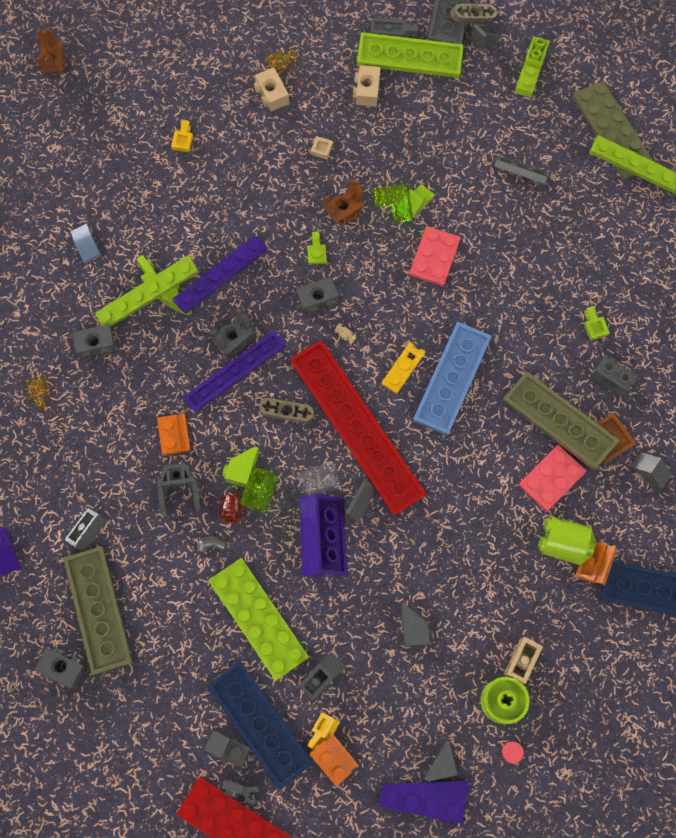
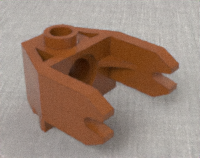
(52, 56)
(351, 200)

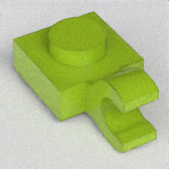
(316, 252)
(595, 326)

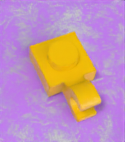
(182, 139)
(323, 729)

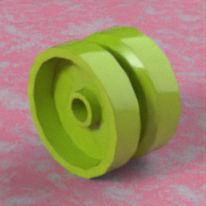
(516, 697)

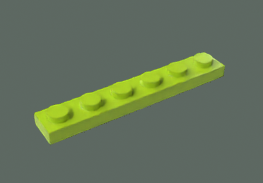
(634, 163)
(147, 292)

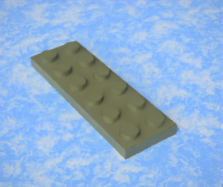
(609, 120)
(561, 420)
(97, 611)

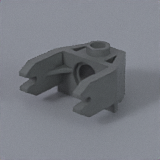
(239, 327)
(168, 479)

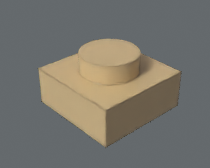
(321, 147)

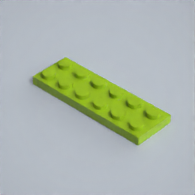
(410, 55)
(258, 619)

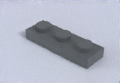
(521, 170)

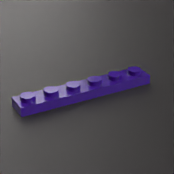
(220, 274)
(234, 371)

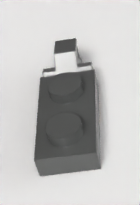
(394, 28)

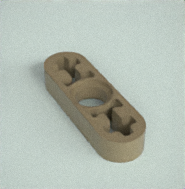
(467, 17)
(301, 407)

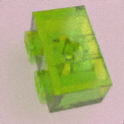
(259, 490)

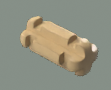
(345, 333)

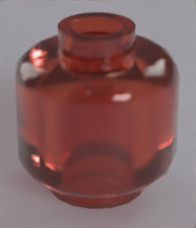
(230, 508)

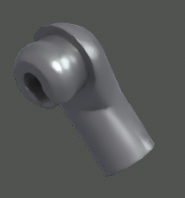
(211, 541)

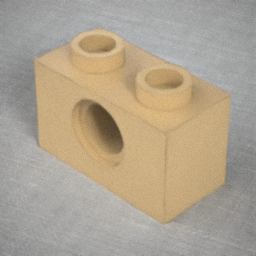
(369, 77)
(267, 81)
(523, 660)

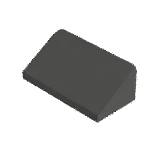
(360, 501)
(85, 530)

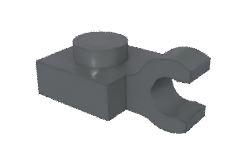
(233, 789)

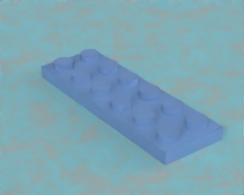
(452, 378)

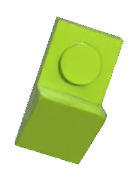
(420, 198)

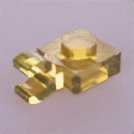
(280, 61)
(37, 390)

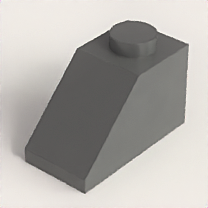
(414, 629)
(322, 676)

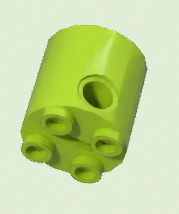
(567, 541)

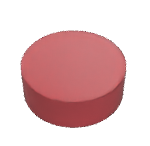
(512, 752)

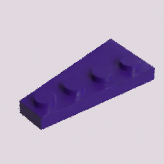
(428, 799)

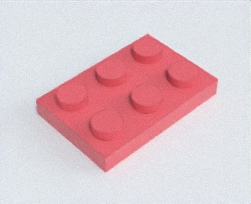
(434, 256)
(552, 478)

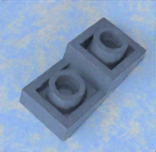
(85, 243)

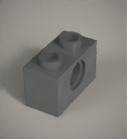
(323, 288)
(84, 339)
(613, 376)
(49, 667)

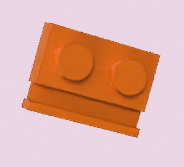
(173, 434)
(598, 566)
(334, 760)

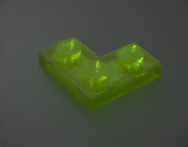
(398, 197)

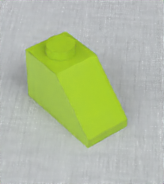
(240, 467)

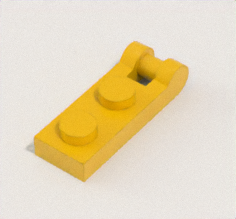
(403, 368)

